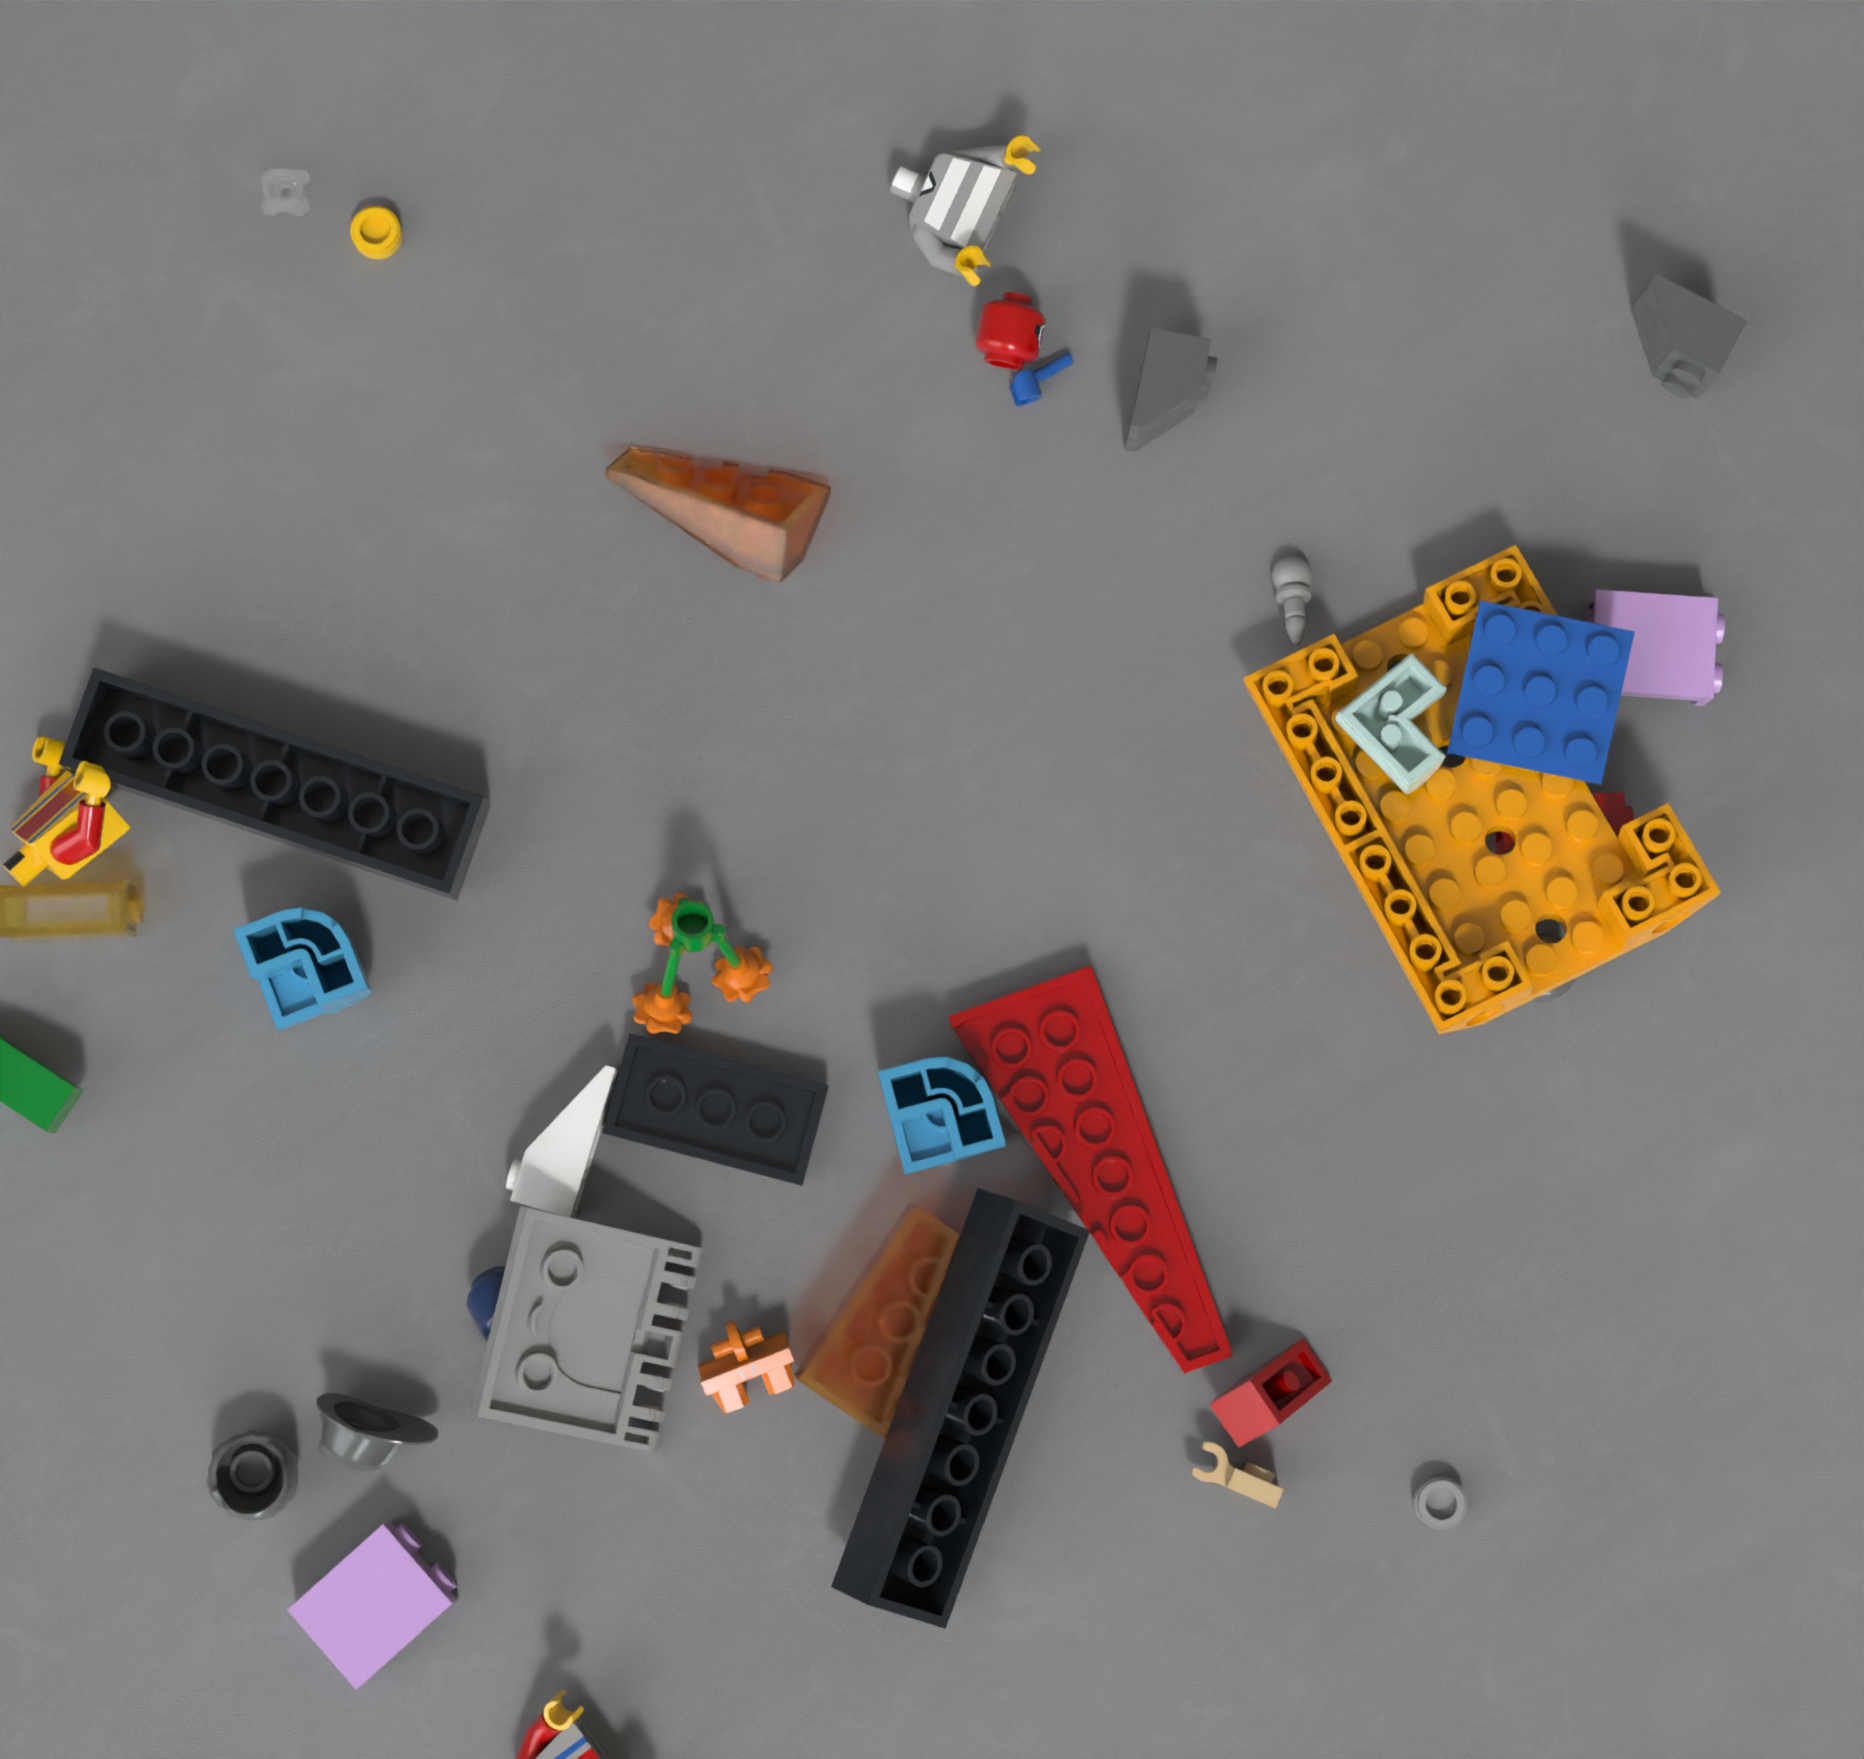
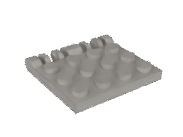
(579, 1327)

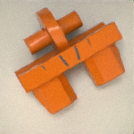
(743, 1358)

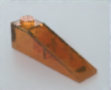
(739, 516)

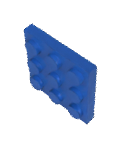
(1540, 692)

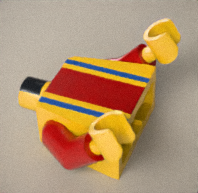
(67, 821)

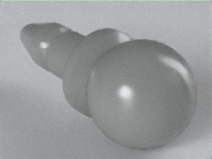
(1291, 579)

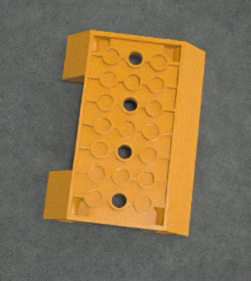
(1421, 858)

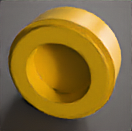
(376, 232)

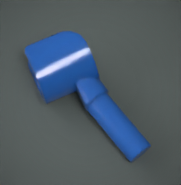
(1025, 384)

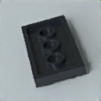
(715, 1109)

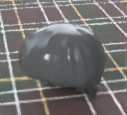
(252, 1475)

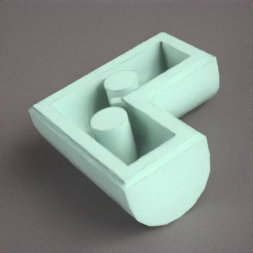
(1384, 727)

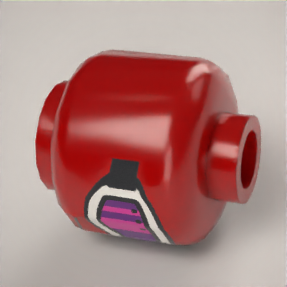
(1010, 331)

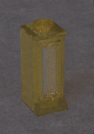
(70, 911)

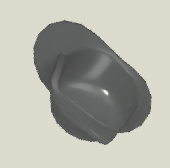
(366, 1434)

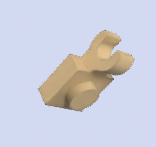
(1251, 1482)

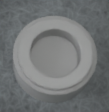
(1440, 1503)

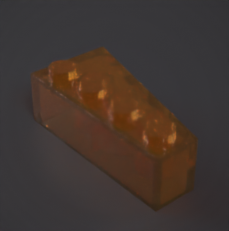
(873, 1335)

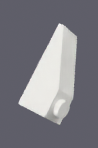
(562, 1155)

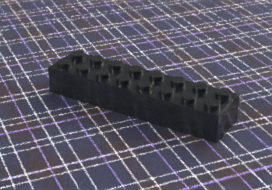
(277, 784)
(960, 1409)

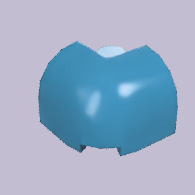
(302, 965)
(940, 1113)

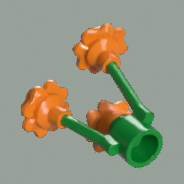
(691, 928)

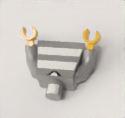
(962, 202)

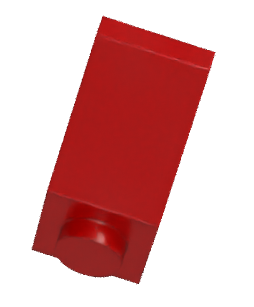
(1270, 1393)

